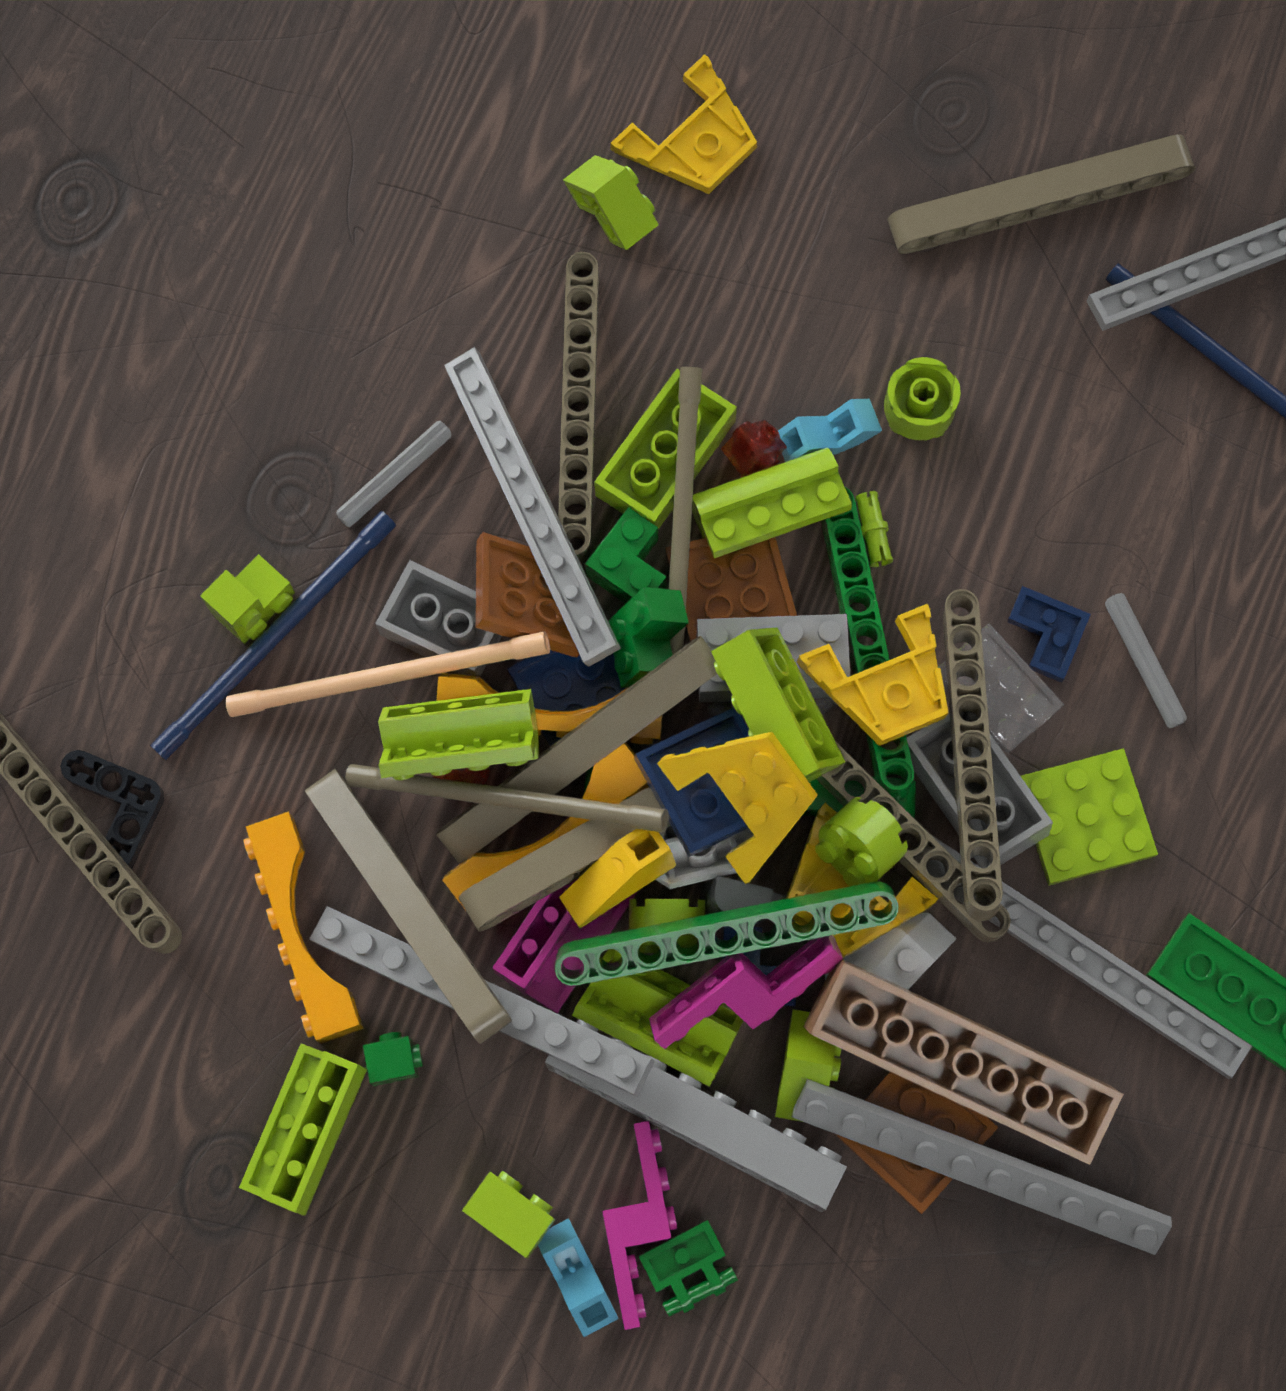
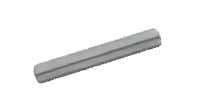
(393, 473)
(1145, 660)

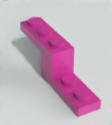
(744, 989)
(639, 1225)

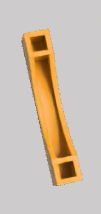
(459, 686)
(610, 782)
(279, 856)

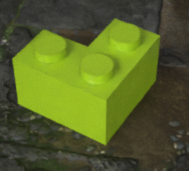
(614, 199)
(248, 599)
(804, 1059)
(510, 1214)

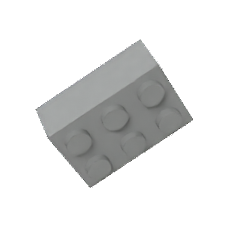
(433, 616)

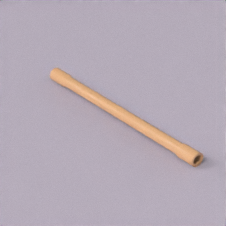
(516, 648)

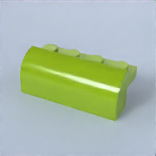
(770, 502)
(458, 734)
(627, 1002)
(303, 1129)

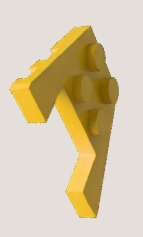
(704, 145)
(892, 695)
(759, 784)
(818, 876)

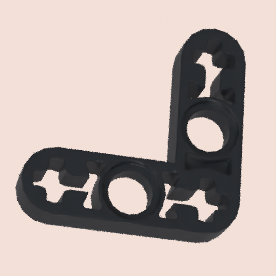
(130, 808)

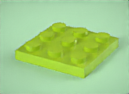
(1093, 817)

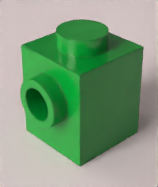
(392, 1059)

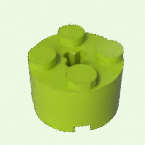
(941, 395)
(861, 842)
(663, 911)

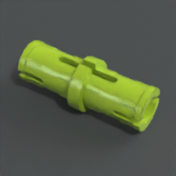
(874, 529)

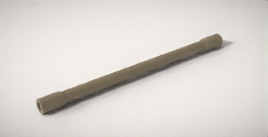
(689, 399)
(633, 816)

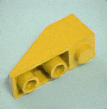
(618, 874)

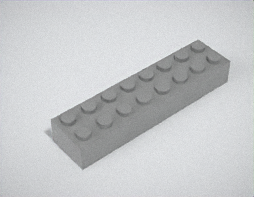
(722, 1130)

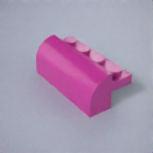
(532, 952)

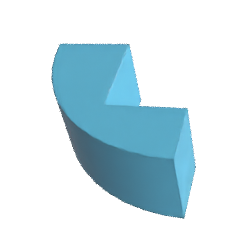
(838, 431)
(577, 1278)

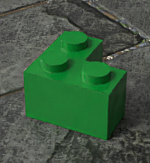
(619, 558)
(645, 632)

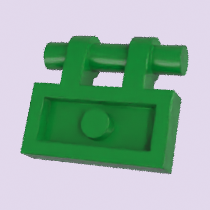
(683, 1256)

